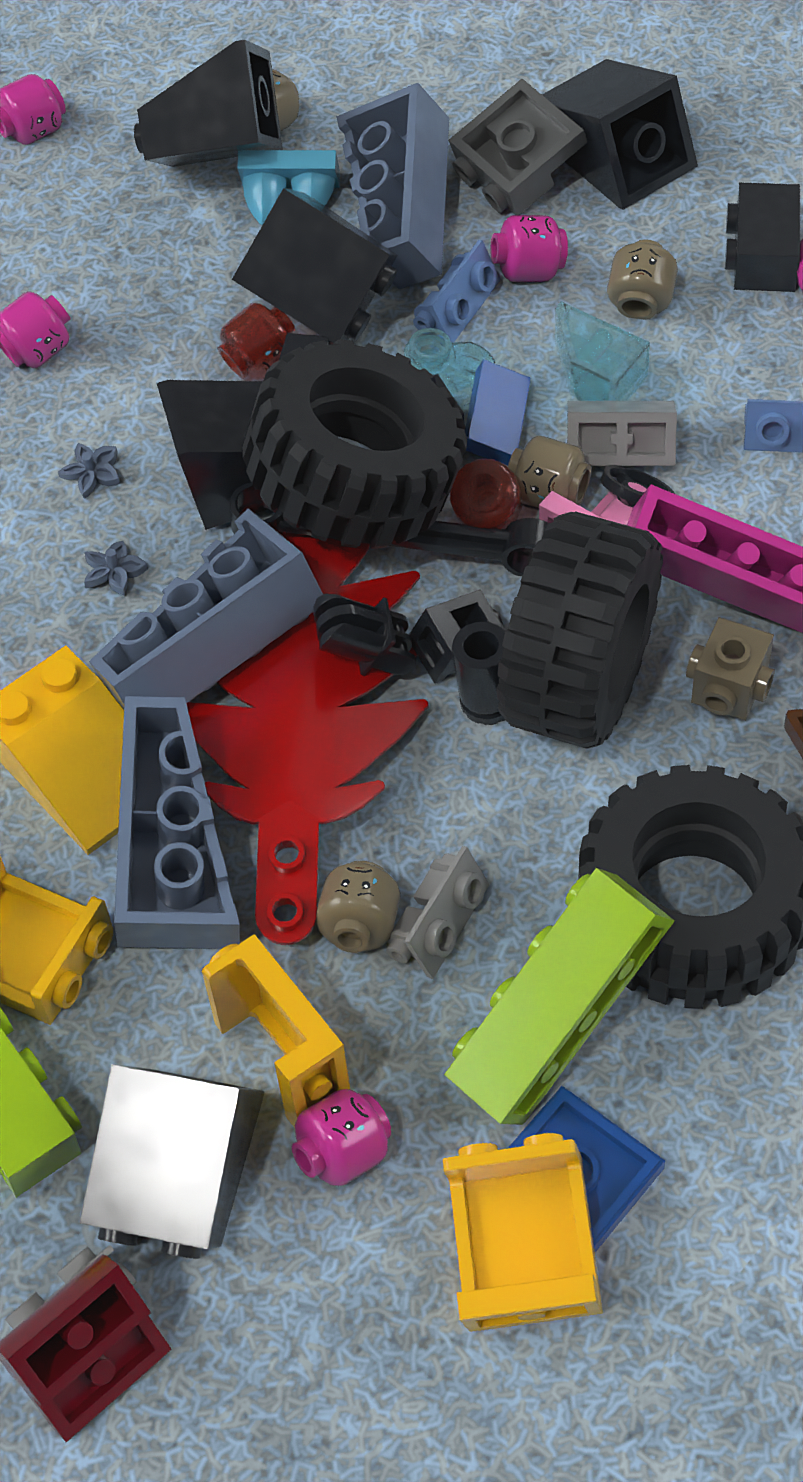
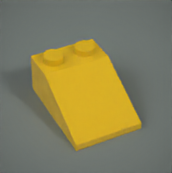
(66, 745)

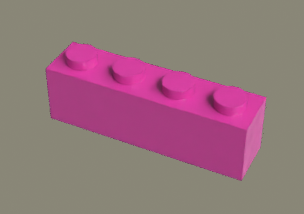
(724, 556)

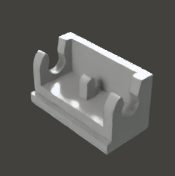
(624, 432)

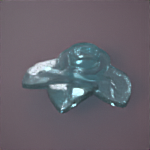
(452, 361)

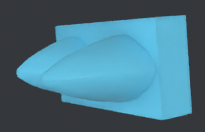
(269, 171)

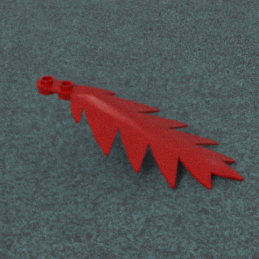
(302, 740)

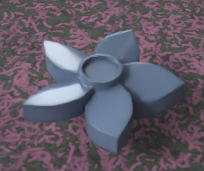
(92, 468)
(114, 566)

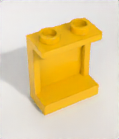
(46, 946)
(249, 982)
(522, 1233)

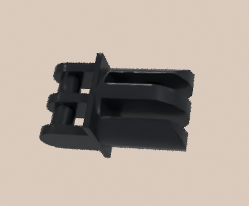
(364, 634)

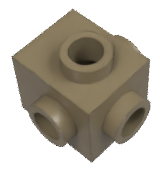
(731, 669)

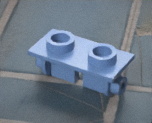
(460, 294)
(773, 425)

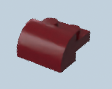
(83, 1347)

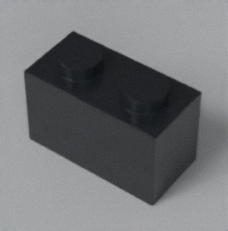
(766, 237)

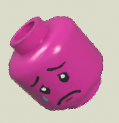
(30, 109)
(529, 248)
(33, 329)
(341, 1137)

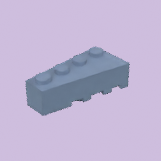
(400, 177)
(214, 619)
(168, 852)

